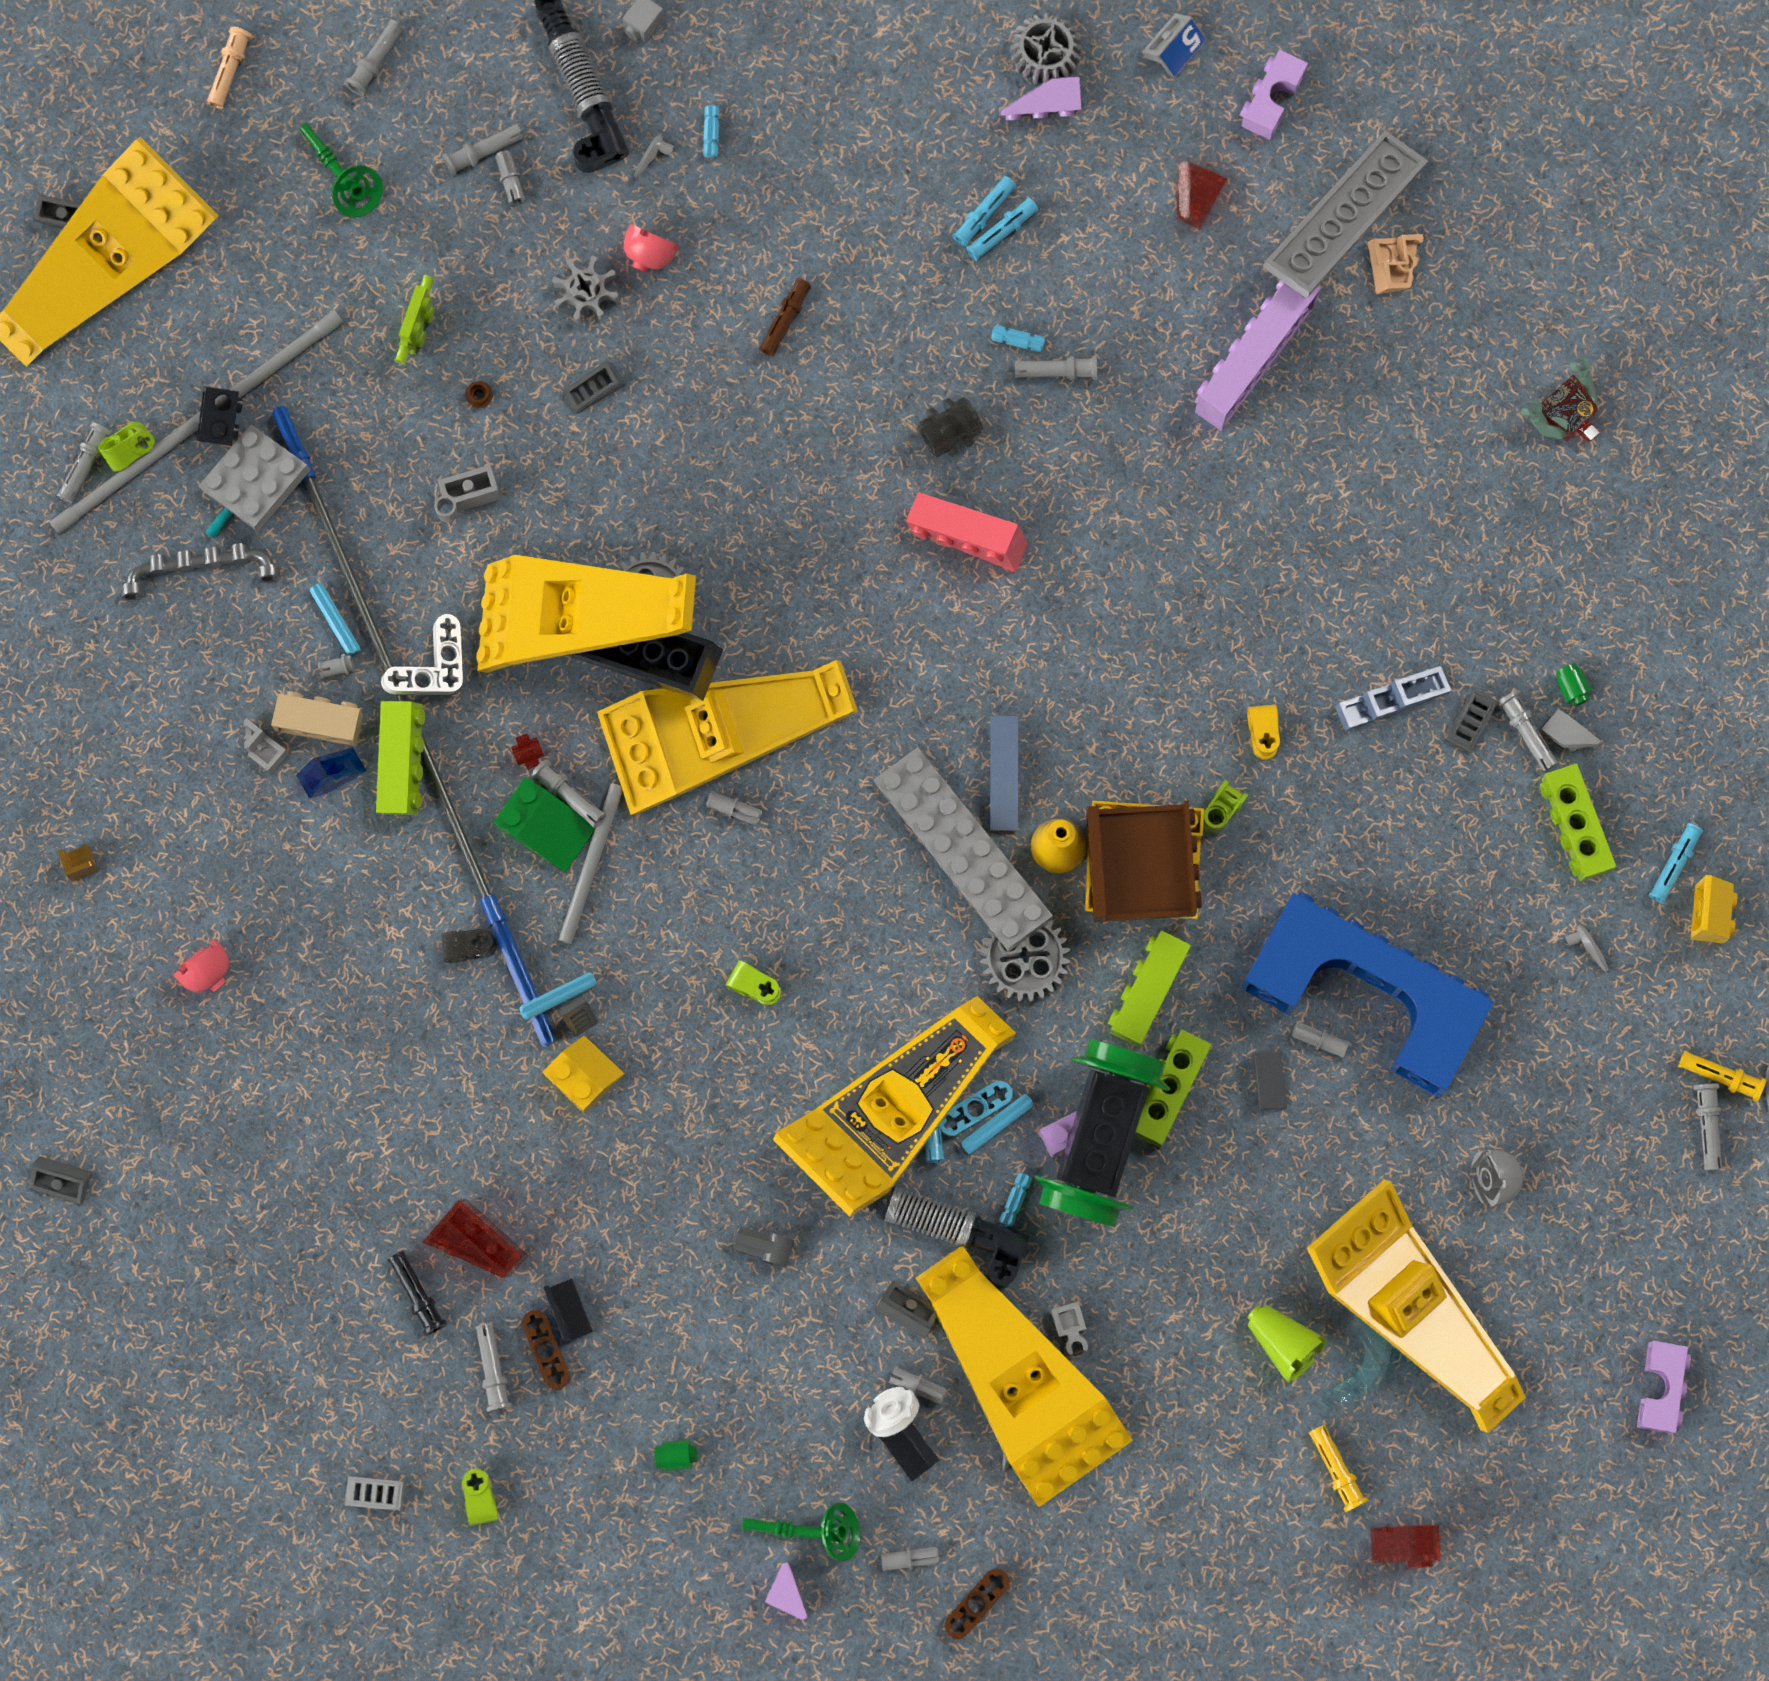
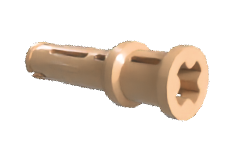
(232, 56)

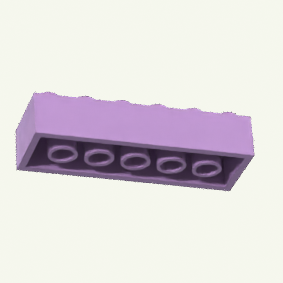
(1253, 354)

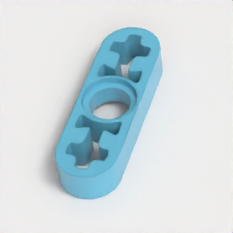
(997, 1103)

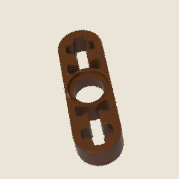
(531, 1332)
(965, 1602)

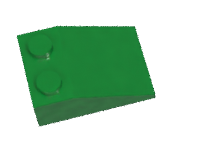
(544, 825)

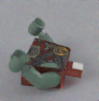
(1568, 407)

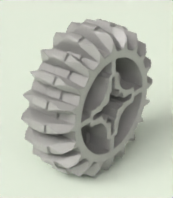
(1050, 27)

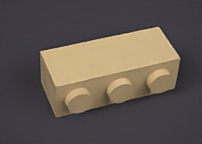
(317, 718)

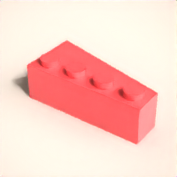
(968, 531)

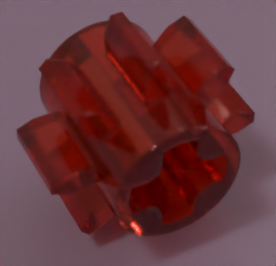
(527, 751)

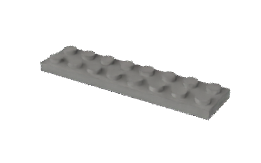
(1345, 214)
(963, 849)

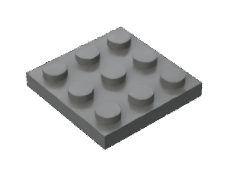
(254, 478)

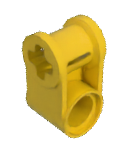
(1264, 726)

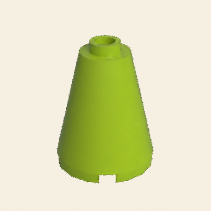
(1285, 1341)

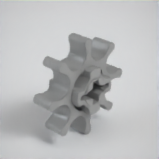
(578, 297)

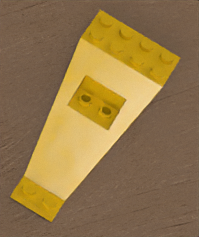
(564, 608)
(1382, 1266)
(1051, 1423)

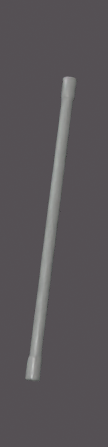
(74, 513)

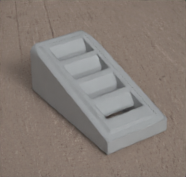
(398, 1497)

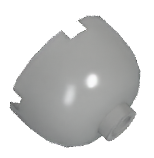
(1498, 1177)

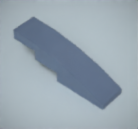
(1393, 698)
(1003, 772)

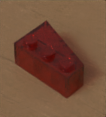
(476, 1239)
(1406, 1544)

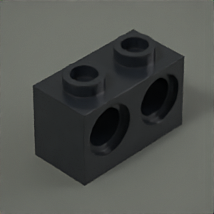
(210, 415)

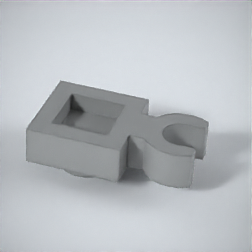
(1069, 1323)

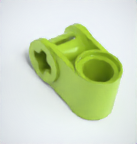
(124, 447)
(1225, 804)
(749, 982)
(479, 1503)

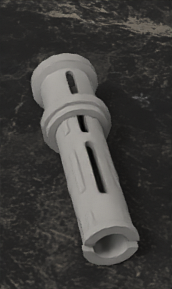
(368, 67)
(471, 154)
(1071, 368)
(88, 454)
(1521, 719)
(559, 786)
(1708, 1113)
(494, 1381)

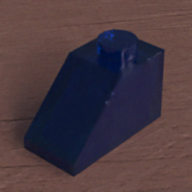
(330, 772)

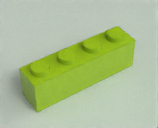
(400, 758)
(1149, 988)

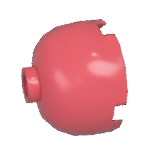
(648, 249)
(204, 969)

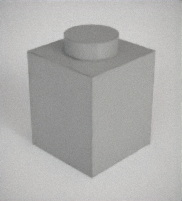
(642, 20)

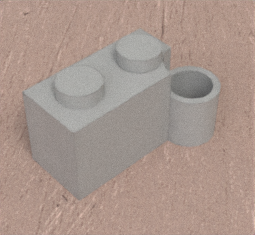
(466, 492)

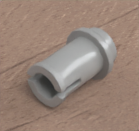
(337, 666)

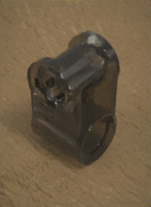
(462, 945)

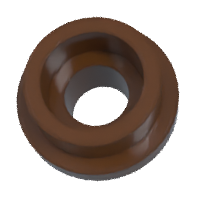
(475, 387)

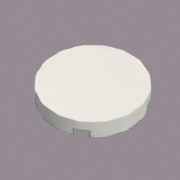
(891, 1412)

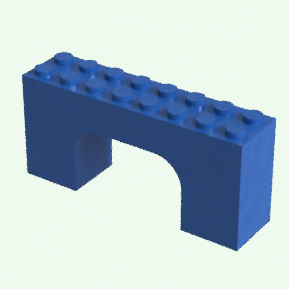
(1440, 1007)

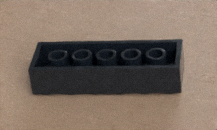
(673, 662)

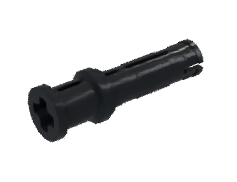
(423, 1309)

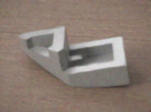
(1569, 733)
(262, 748)

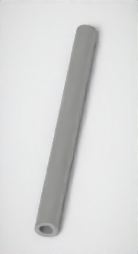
(590, 865)

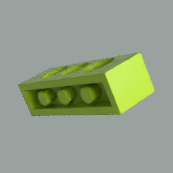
(1571, 781)
(1194, 1051)

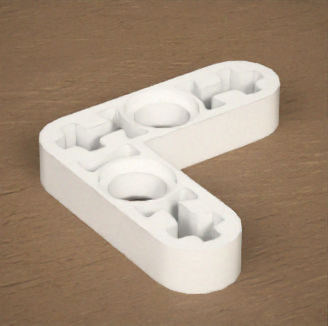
(434, 674)

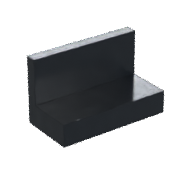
(568, 1310)
(911, 1451)

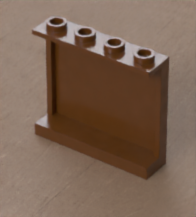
(1142, 862)

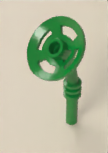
(344, 182)
(827, 1532)

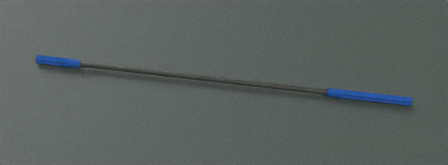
(495, 917)

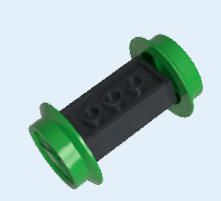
(1102, 1132)

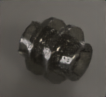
(953, 425)

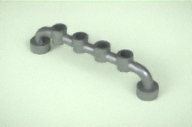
(186, 562)

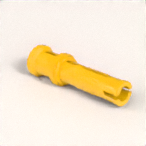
(1689, 1061)
(1343, 1480)

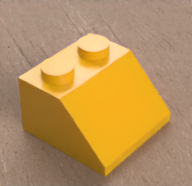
(1713, 910)
(583, 1074)

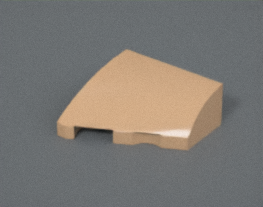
(1394, 262)

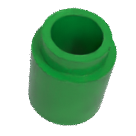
(1573, 685)
(675, 1455)

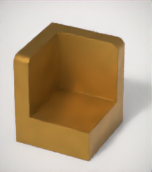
(78, 862)

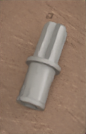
(510, 177)
(733, 808)
(1320, 1039)
(918, 1385)
(909, 1558)

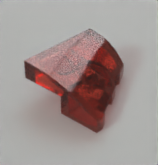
(1197, 193)

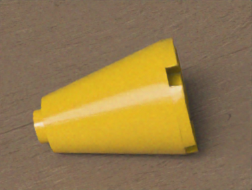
(1058, 846)

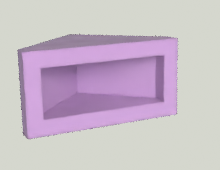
(785, 1594)

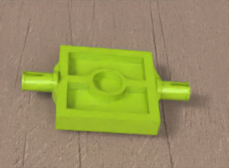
(417, 315)

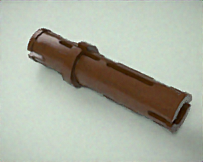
(782, 322)

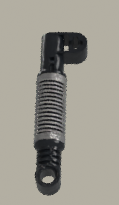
(587, 87)
(966, 1229)

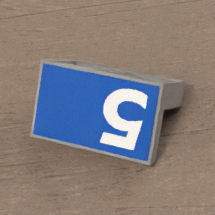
(1175, 44)

